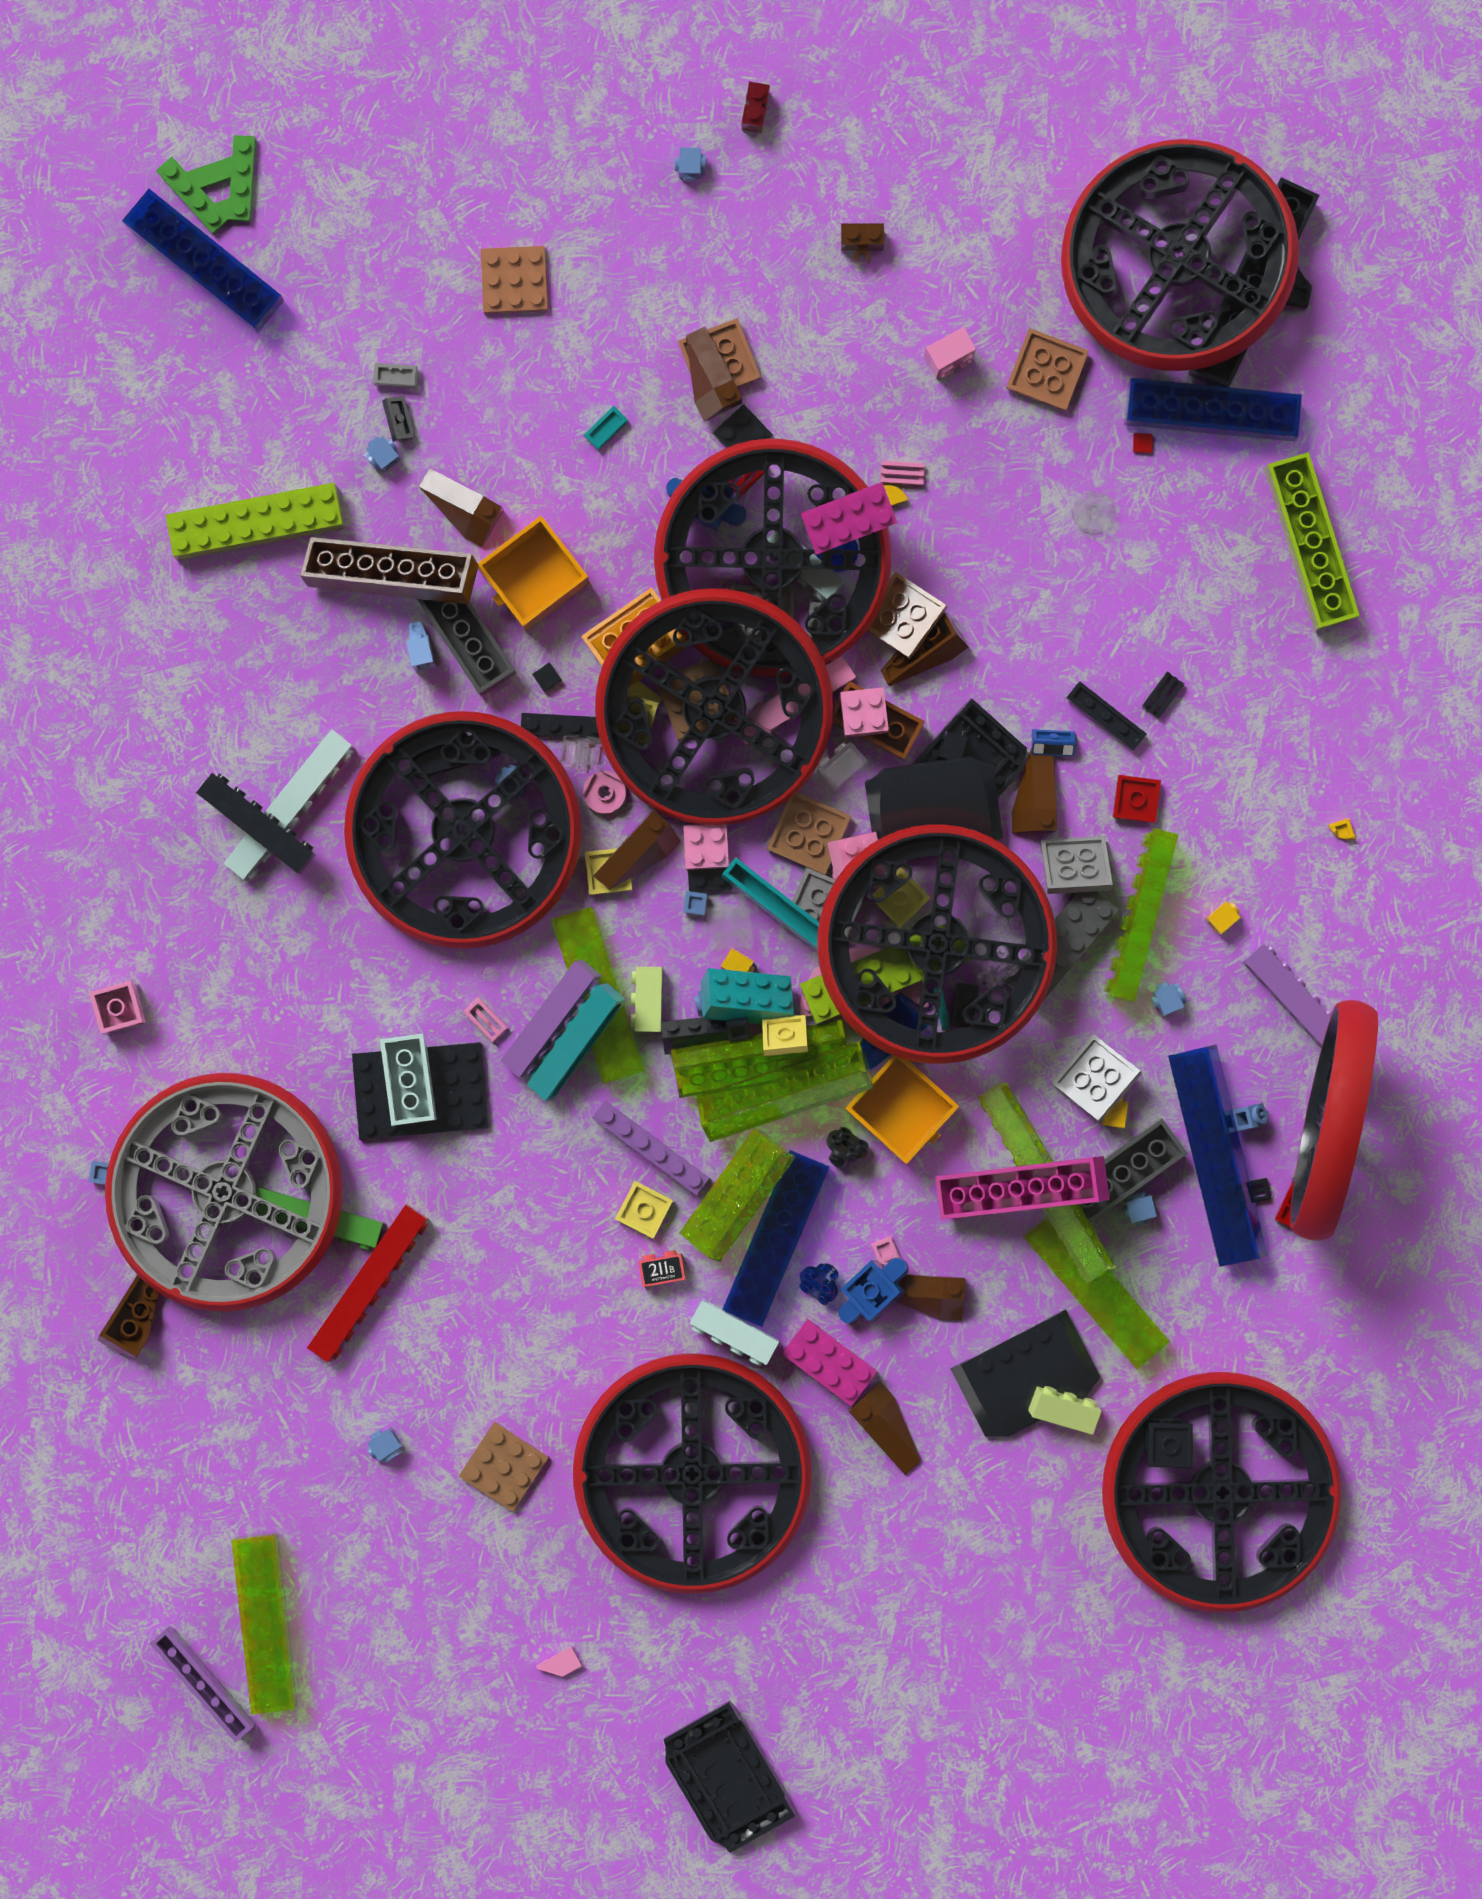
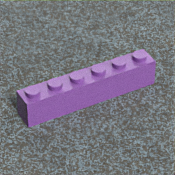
(1289, 991)
(551, 1018)
(650, 1147)
(202, 1684)

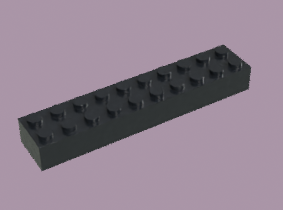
(1301, 204)

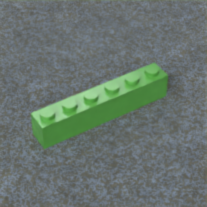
(349, 1228)

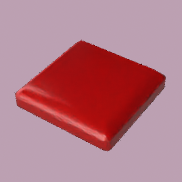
(1142, 442)

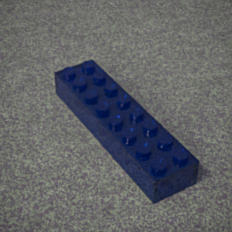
(203, 260)
(1213, 409)
(775, 1239)

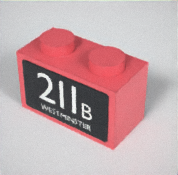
(661, 1269)

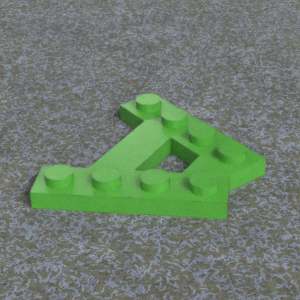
(237, 168)

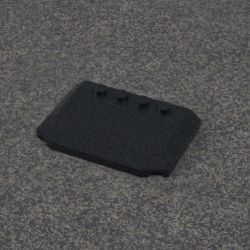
(985, 741)
(935, 793)
(1005, 1377)
(727, 1778)

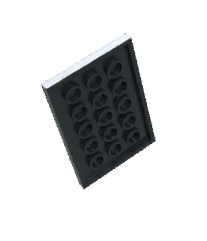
(456, 1086)

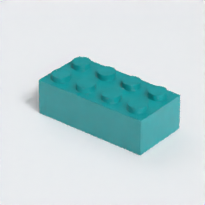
(745, 994)

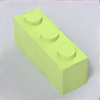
(647, 999)
(1065, 1409)

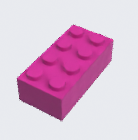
(849, 518)
(829, 1362)

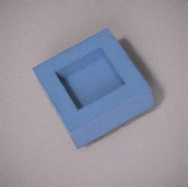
(695, 903)
(98, 1172)

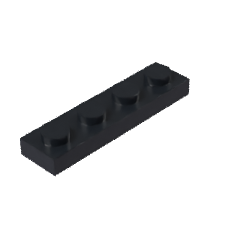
(1106, 716)
(559, 725)

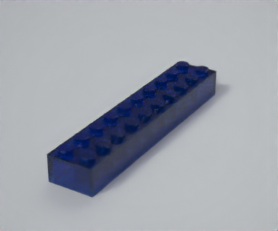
(1218, 1155)

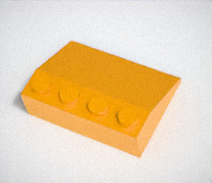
(605, 633)

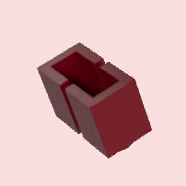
(755, 107)

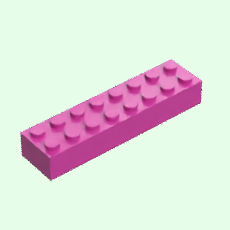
(1022, 1187)

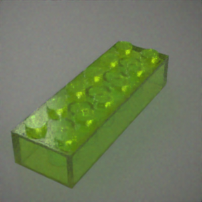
(737, 1195)

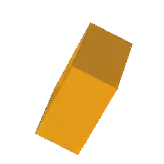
(533, 573)
(902, 1108)

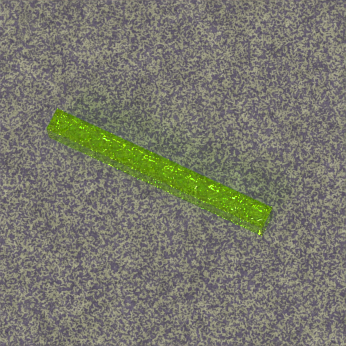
(1027, 1149)

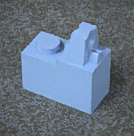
(420, 648)

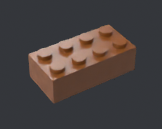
(902, 728)

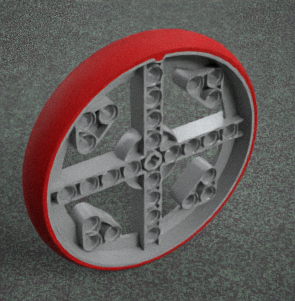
(125, 1208)

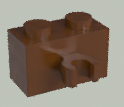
(862, 238)

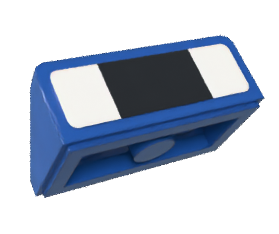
(1053, 742)

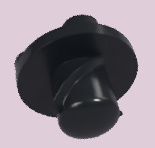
(845, 1147)

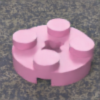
(607, 804)

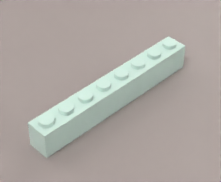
(293, 800)

